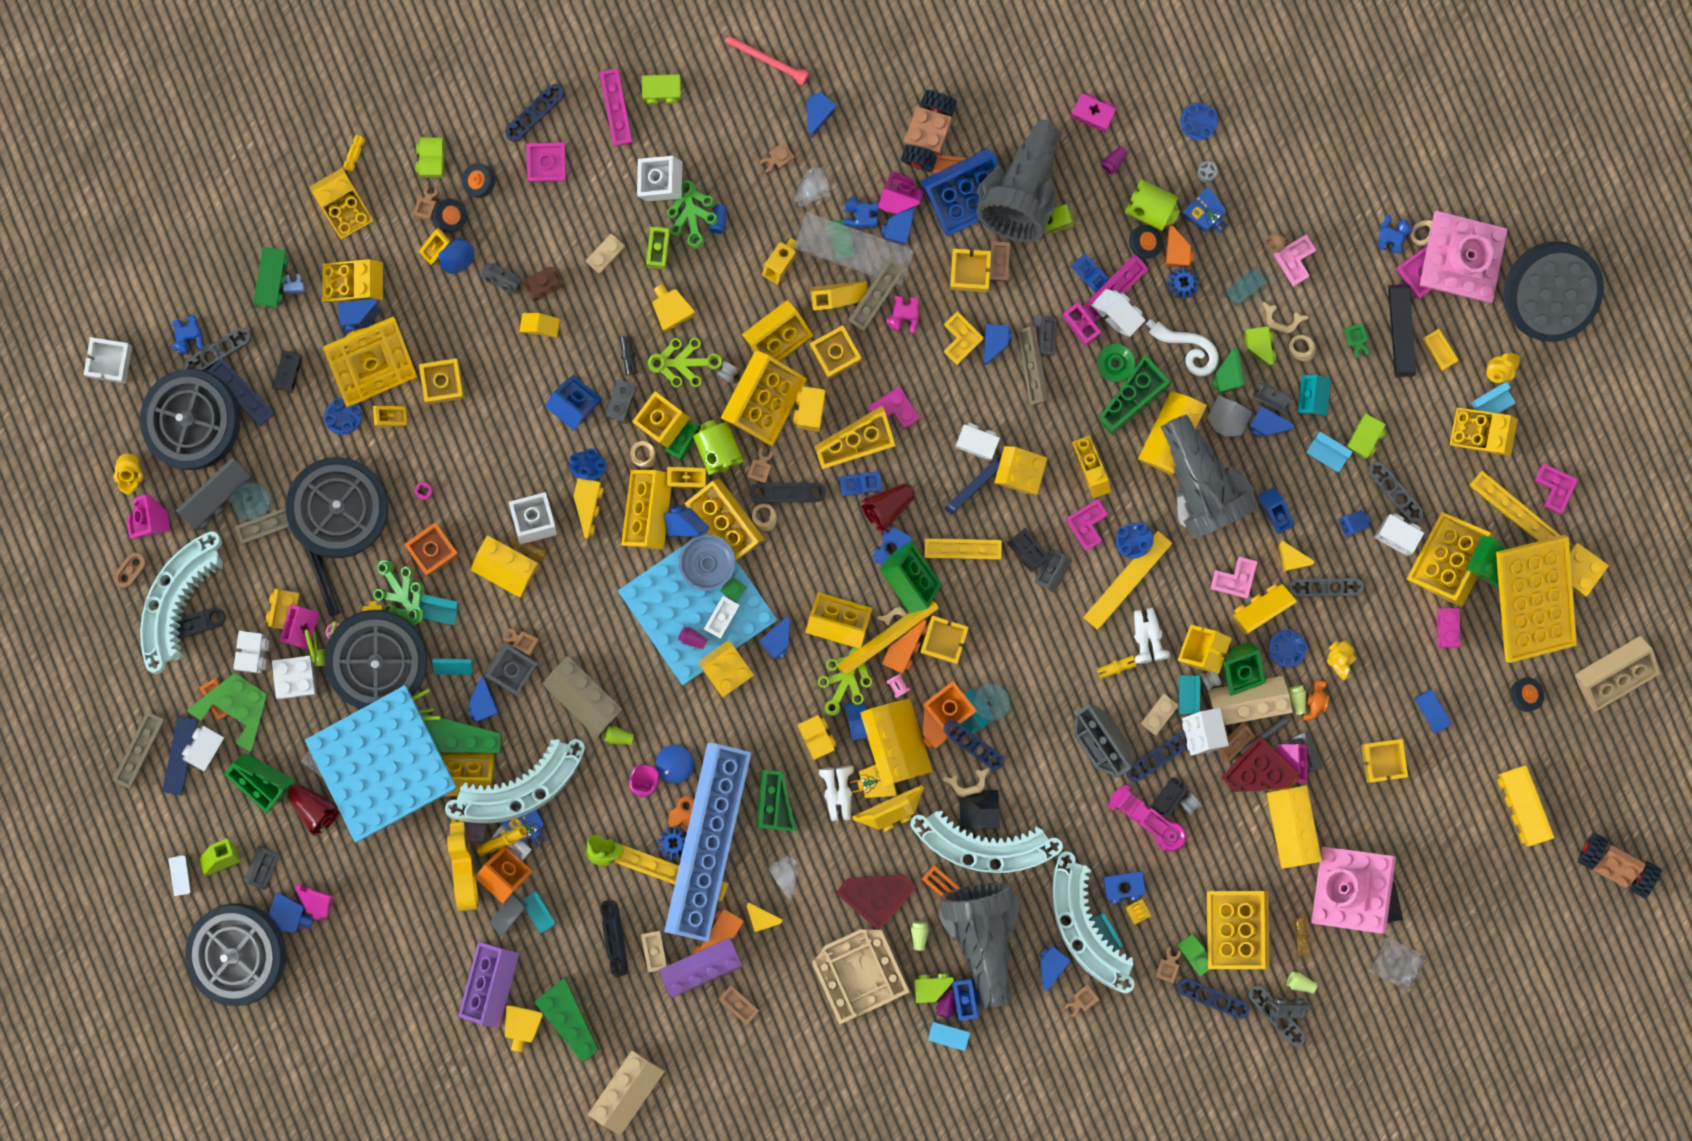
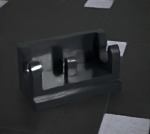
(287, 371)
(1028, 550)
(1169, 797)

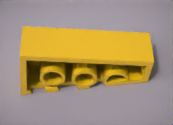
(857, 440)

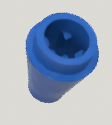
(720, 212)

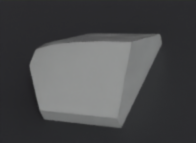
(1228, 417)

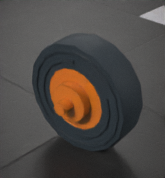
(478, 180)
(449, 215)
(1145, 241)
(1527, 694)

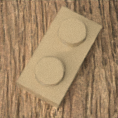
(605, 254)
(1159, 714)
(654, 951)

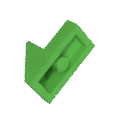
(1195, 954)

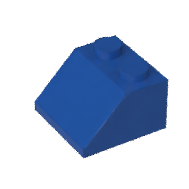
(357, 314)
(573, 402)

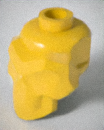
(1503, 368)
(128, 473)
(1341, 658)

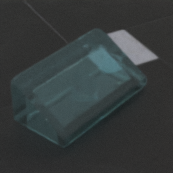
(1245, 287)

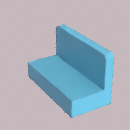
(1495, 400)
(1329, 452)
(948, 1036)

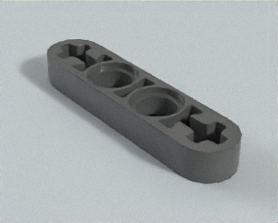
(216, 349)
(1392, 494)
(1325, 585)
(1274, 1021)

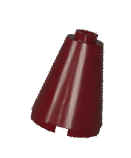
(887, 505)
(312, 808)

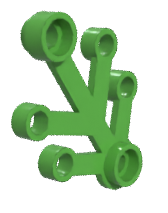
(690, 213)
(402, 593)

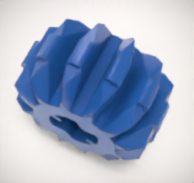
(1189, 281)
(666, 843)

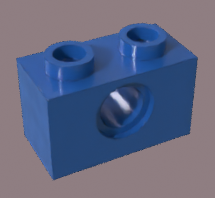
(894, 537)
(1135, 882)
(966, 999)

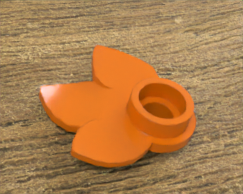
(679, 815)

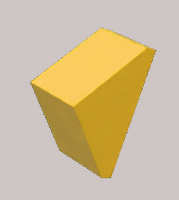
(433, 246)
(539, 324)
(389, 416)
(686, 477)
(1292, 558)
(761, 919)

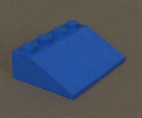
(955, 191)

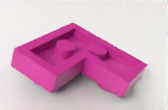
(897, 403)
(1560, 485)
(1082, 522)

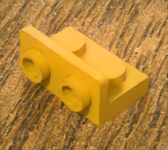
(280, 606)

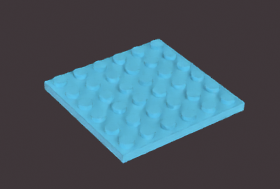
(668, 603)
(380, 764)

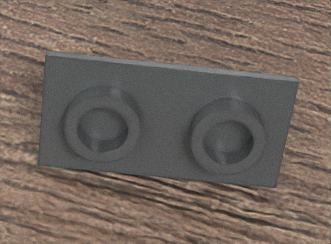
(493, 275)
(1264, 394)
(1296, 1007)

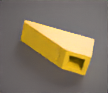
(837, 295)
(1091, 467)
(586, 500)

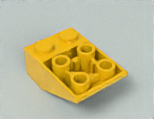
(341, 203)
(352, 281)
(1484, 431)

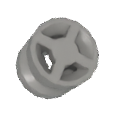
(1207, 168)
(728, 372)
(1209, 680)
(1190, 804)

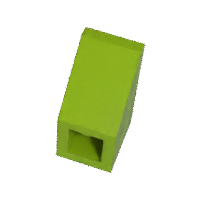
(1258, 344)
(219, 856)
(930, 989)

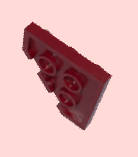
(1260, 770)
(876, 896)

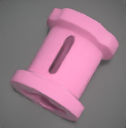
(898, 685)

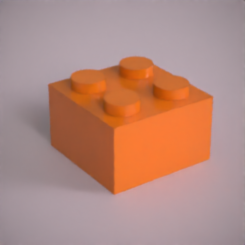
(431, 549)
(503, 874)

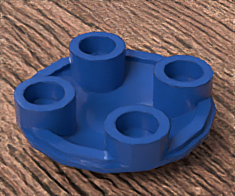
(1199, 121)
(456, 256)
(341, 418)
(587, 465)
(1134, 540)
(1287, 648)
(674, 764)

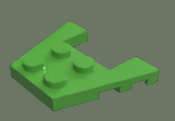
(240, 701)

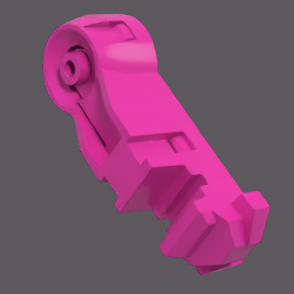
(1168, 834)

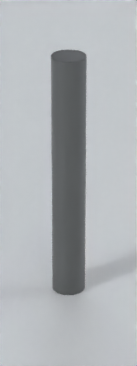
(1269, 732)

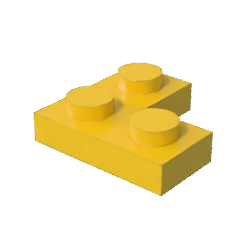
(966, 337)

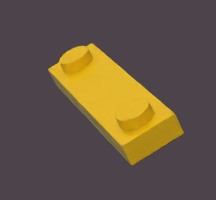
(963, 549)

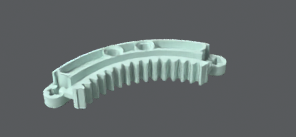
(184, 570)
(546, 777)
(1012, 855)
(1069, 901)

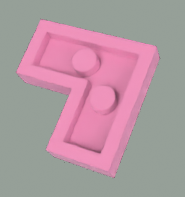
(1290, 259)
(1236, 584)

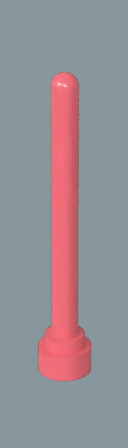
(799, 75)

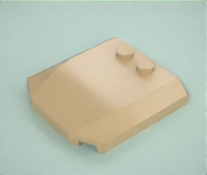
(859, 974)

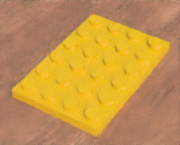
(1536, 598)

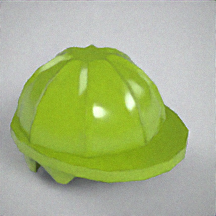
(602, 851)

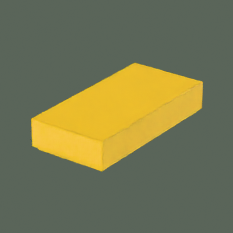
(1440, 349)

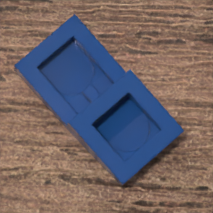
(1089, 272)
(860, 483)
(1433, 711)

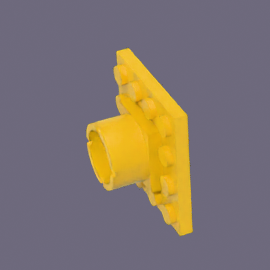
(369, 361)

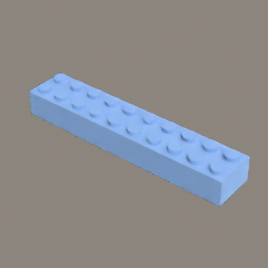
(707, 842)

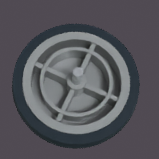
(235, 954)

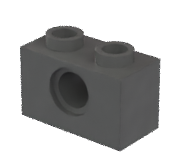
(621, 401)

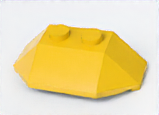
(893, 810)

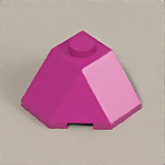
(899, 194)
(147, 518)
(315, 901)

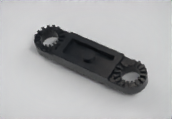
(787, 492)
(199, 622)
(614, 938)

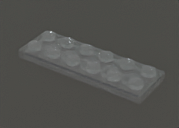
(849, 246)

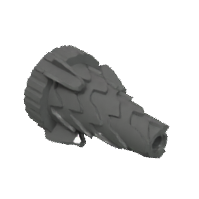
(1023, 197)
(1207, 492)
(981, 921)

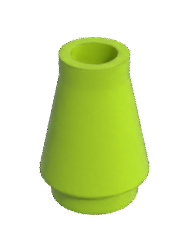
(618, 736)

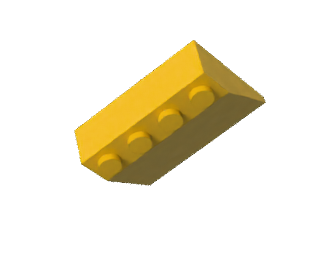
(763, 398)
(1445, 558)
(896, 742)
(1238, 929)

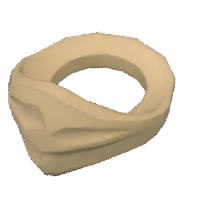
(1420, 224)
(1309, 355)
(650, 462)
(769, 525)

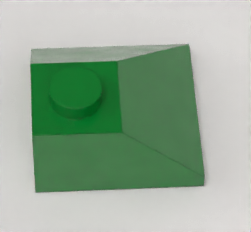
(1229, 376)
(1243, 668)

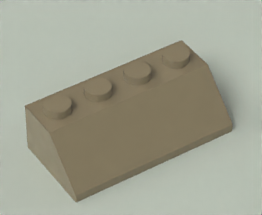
(582, 696)

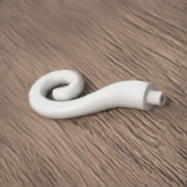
(1163, 334)

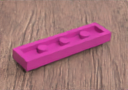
(615, 107)
(1120, 281)

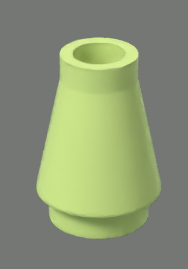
(1298, 699)
(919, 934)
(1301, 983)

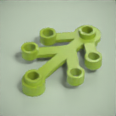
(681, 362)
(845, 681)

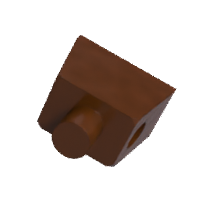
(543, 283)

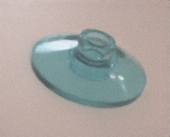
(258, 505)
(998, 697)

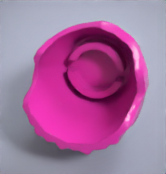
(643, 780)

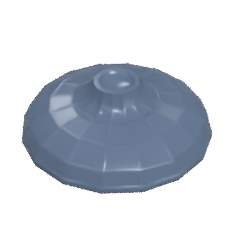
(707, 562)

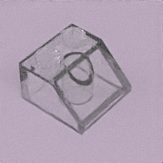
(812, 188)
(785, 874)
(1397, 964)

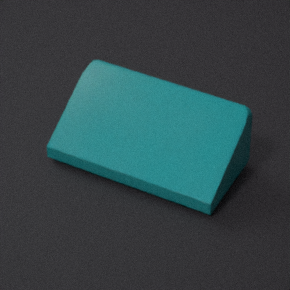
(453, 666)

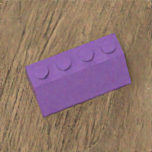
(701, 968)
(488, 985)

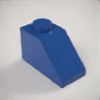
(818, 111)
(899, 227)
(995, 341)
(1268, 424)
(1276, 510)
(684, 522)
(1354, 523)
(777, 639)
(482, 703)
(855, 721)
(1051, 966)

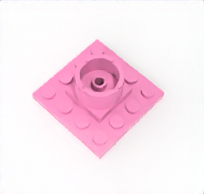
(1463, 257)
(1353, 890)

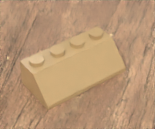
(1618, 673)
(1252, 704)
(626, 1092)

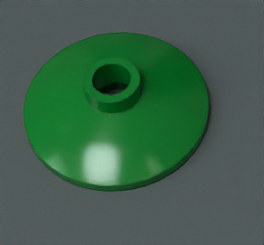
(1118, 353)

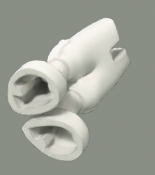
(1148, 630)
(834, 797)

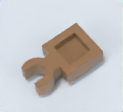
(779, 155)
(425, 206)
(760, 469)
(523, 643)
(1167, 968)
(1083, 999)

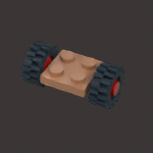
(928, 130)
(1619, 866)

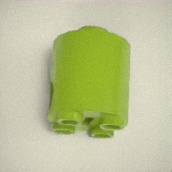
(1153, 205)
(717, 447)

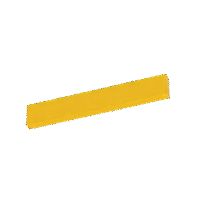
(1512, 508)
(1126, 582)
(884, 639)
(655, 867)

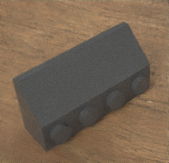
(214, 494)

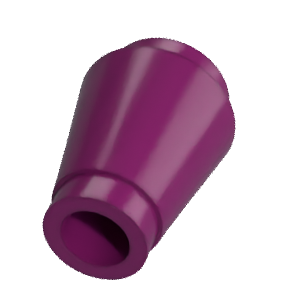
(1114, 160)
(692, 638)
(947, 1004)

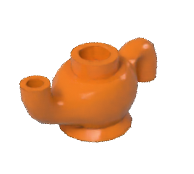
(1317, 701)

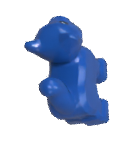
(863, 211)
(1391, 236)
(185, 333)

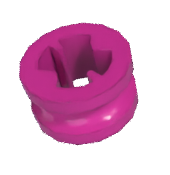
(426, 485)

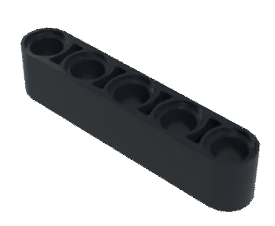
(1402, 330)

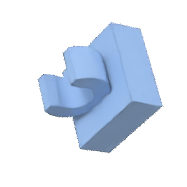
(294, 287)

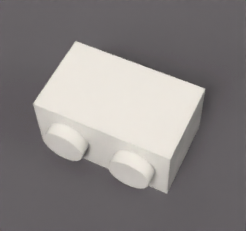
(977, 442)
(202, 748)

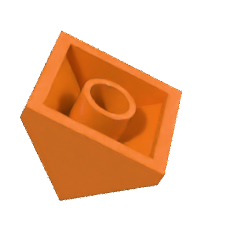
(949, 705)

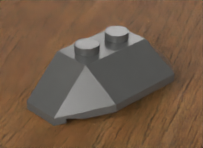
(1102, 740)

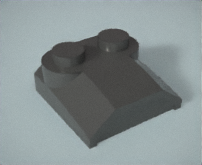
(510, 668)

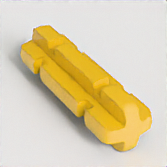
(354, 153)

